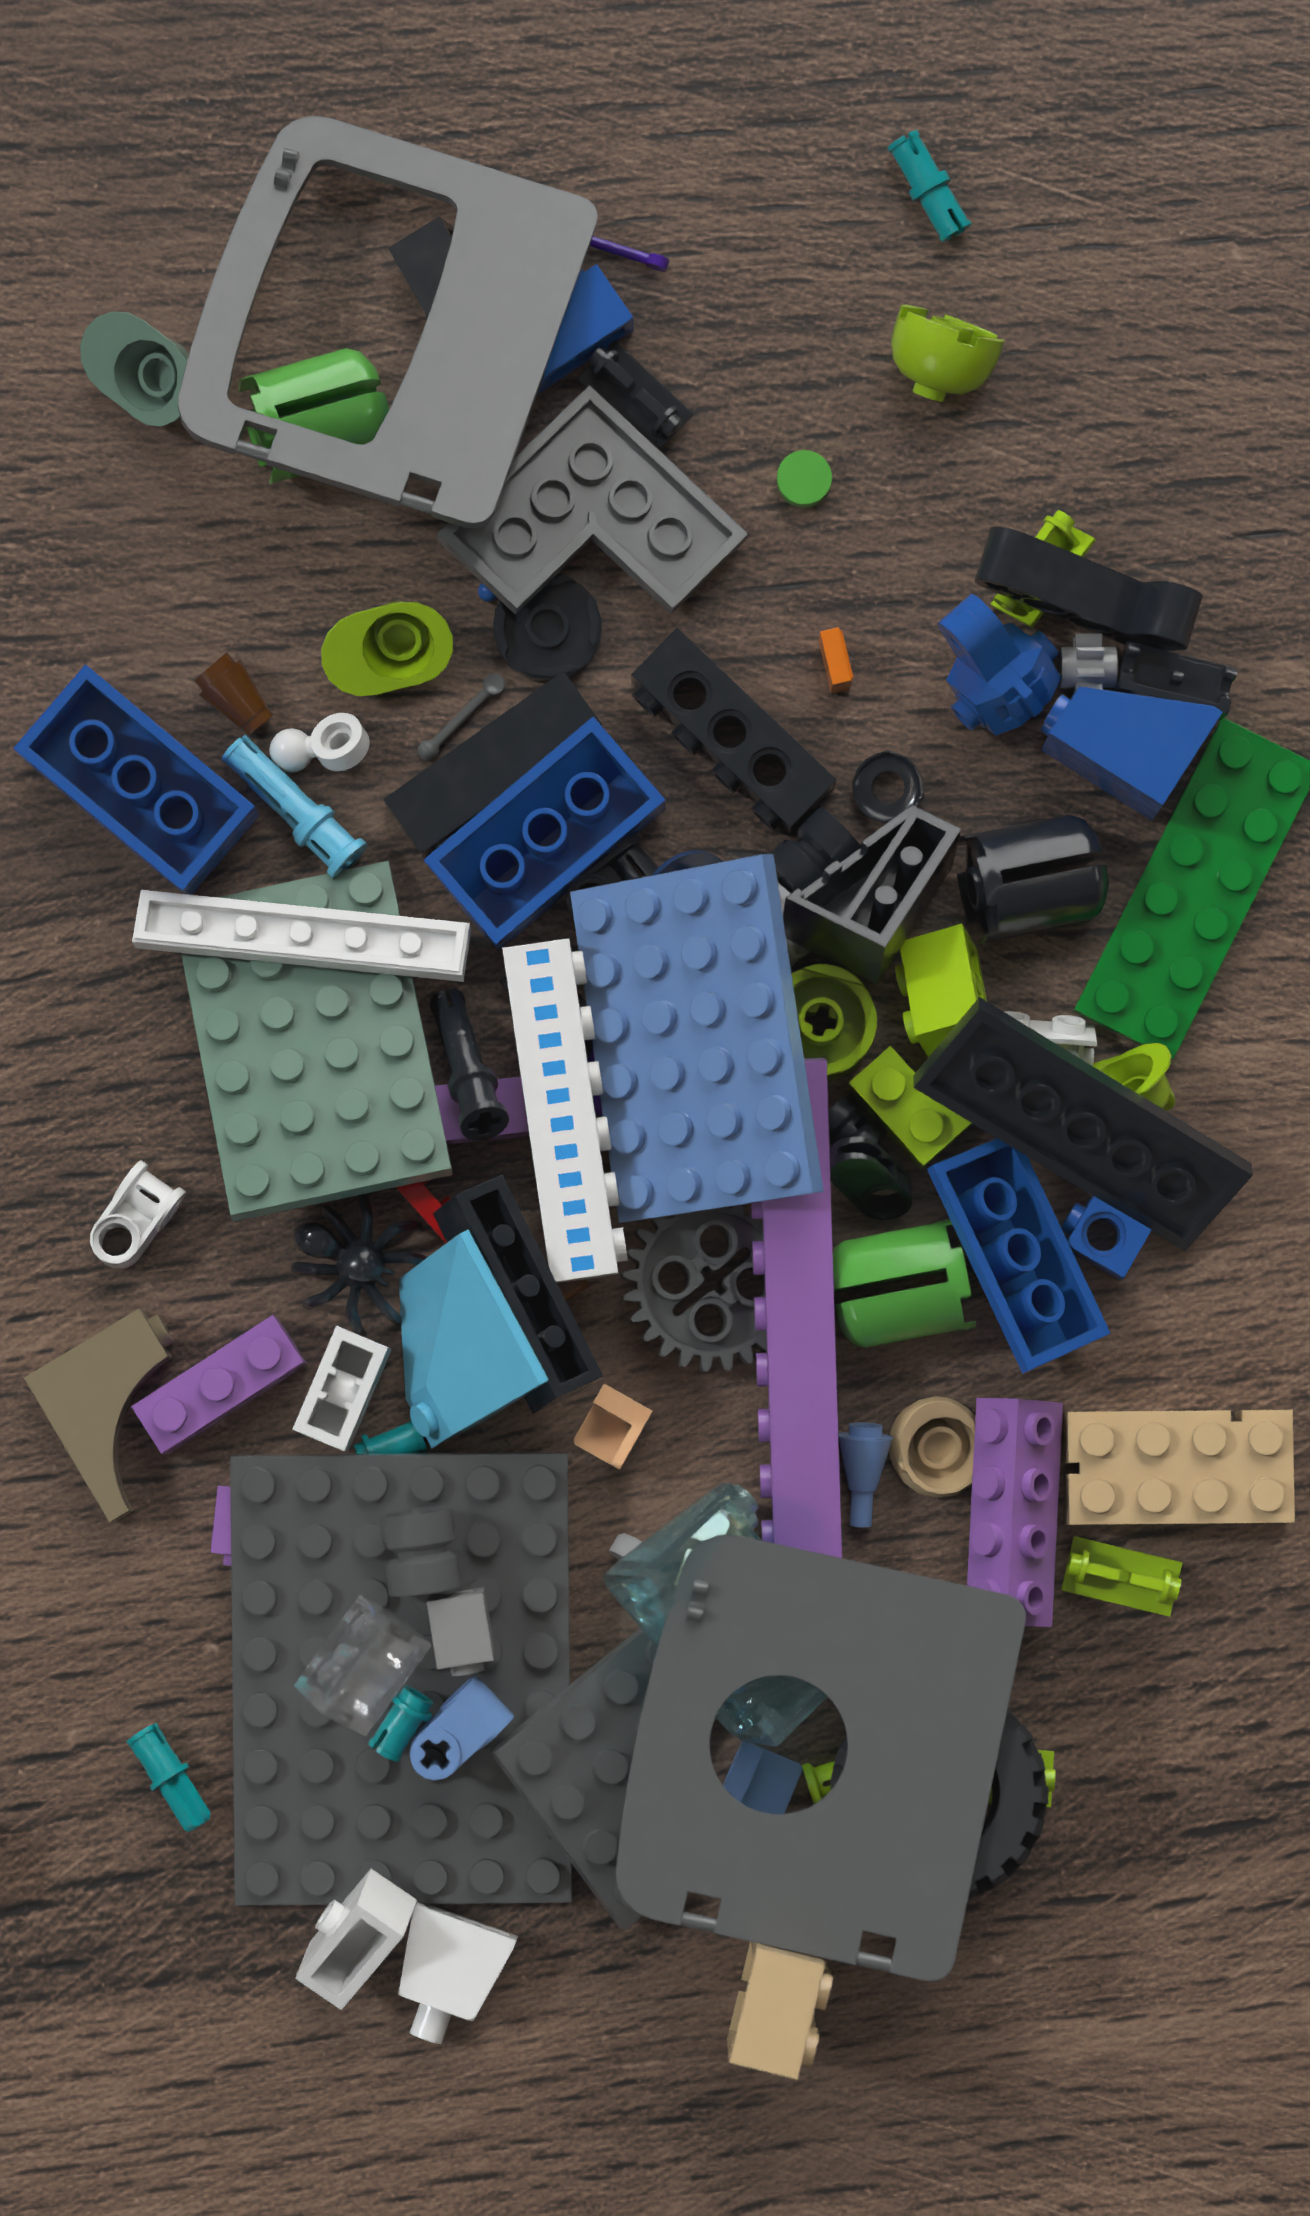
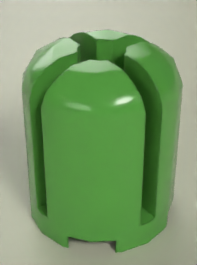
(323, 394)
(907, 1312)

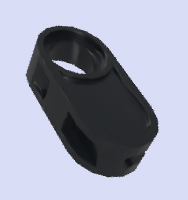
(863, 1168)

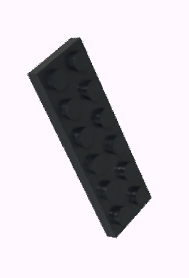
(1082, 1124)

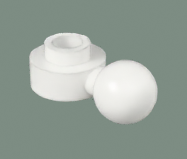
(336, 741)

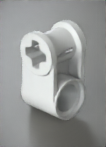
(137, 1214)

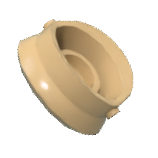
(934, 1446)

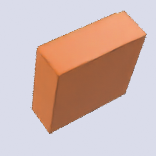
(835, 660)

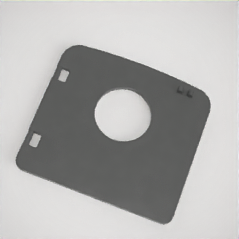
(924, 1706)

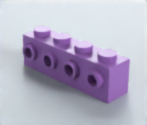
(1016, 1502)

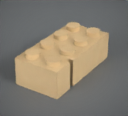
(1179, 1467)
(774, 2017)

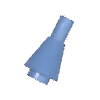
(863, 1457)

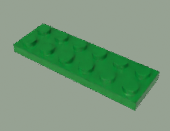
(1196, 888)

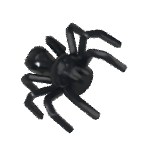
(358, 1262)

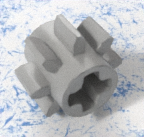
(1087, 663)

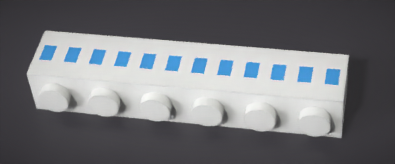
(561, 1110)

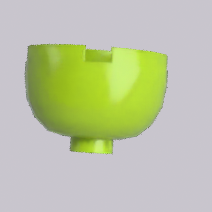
(942, 352)

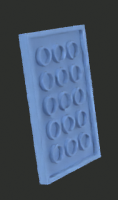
(697, 1039)

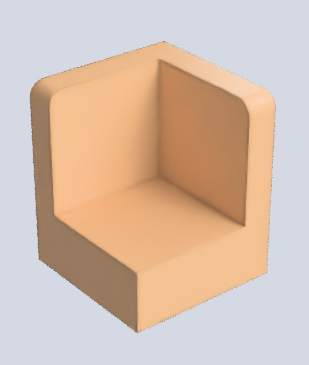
(612, 1426)

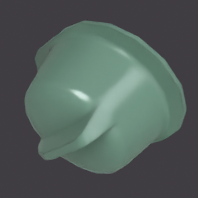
(134, 366)

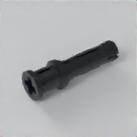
(471, 1081)

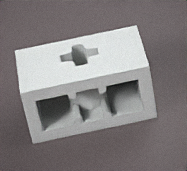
(342, 1389)

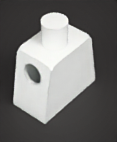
(450, 1967)

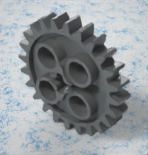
(678, 1243)

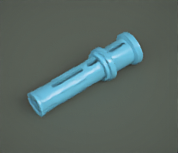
(311, 823)

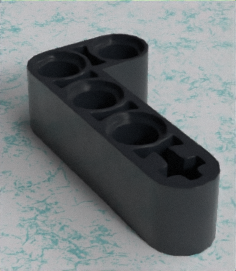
(1087, 592)

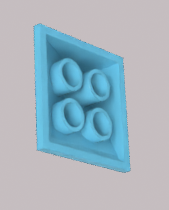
(460, 1343)

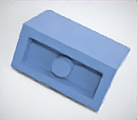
(762, 1779)

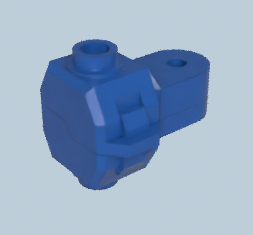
(998, 670)

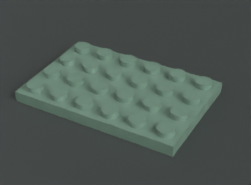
(315, 1069)

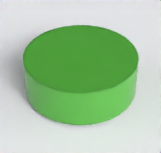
(804, 479)

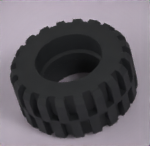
(1015, 1809)

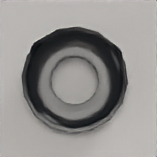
(868, 772)

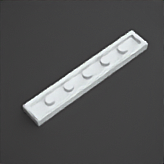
(302, 935)

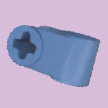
(466, 1723)

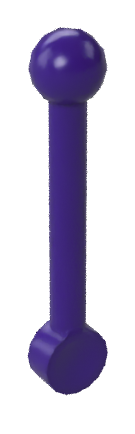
(651, 260)

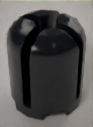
(1039, 901)

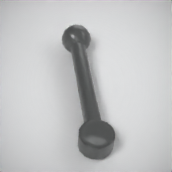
(492, 686)

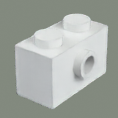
(355, 1938)

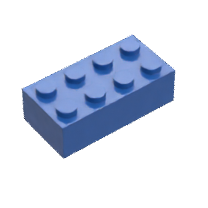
(136, 781)

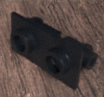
(635, 394)

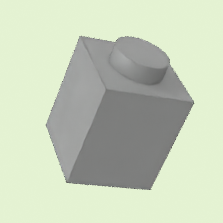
(461, 1630)

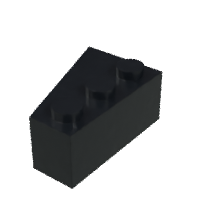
(874, 896)

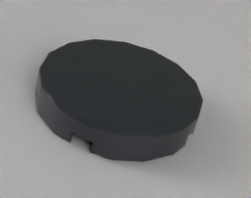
(551, 632)

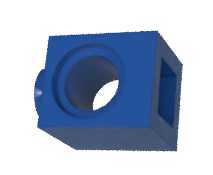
(1129, 1237)

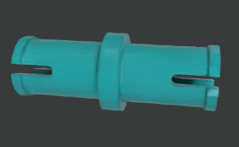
(929, 186)

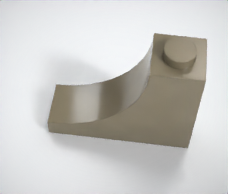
(90, 1394)

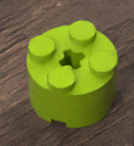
(849, 1008)

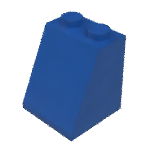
(1127, 742)

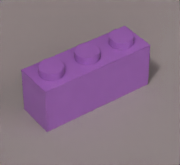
(219, 1385)

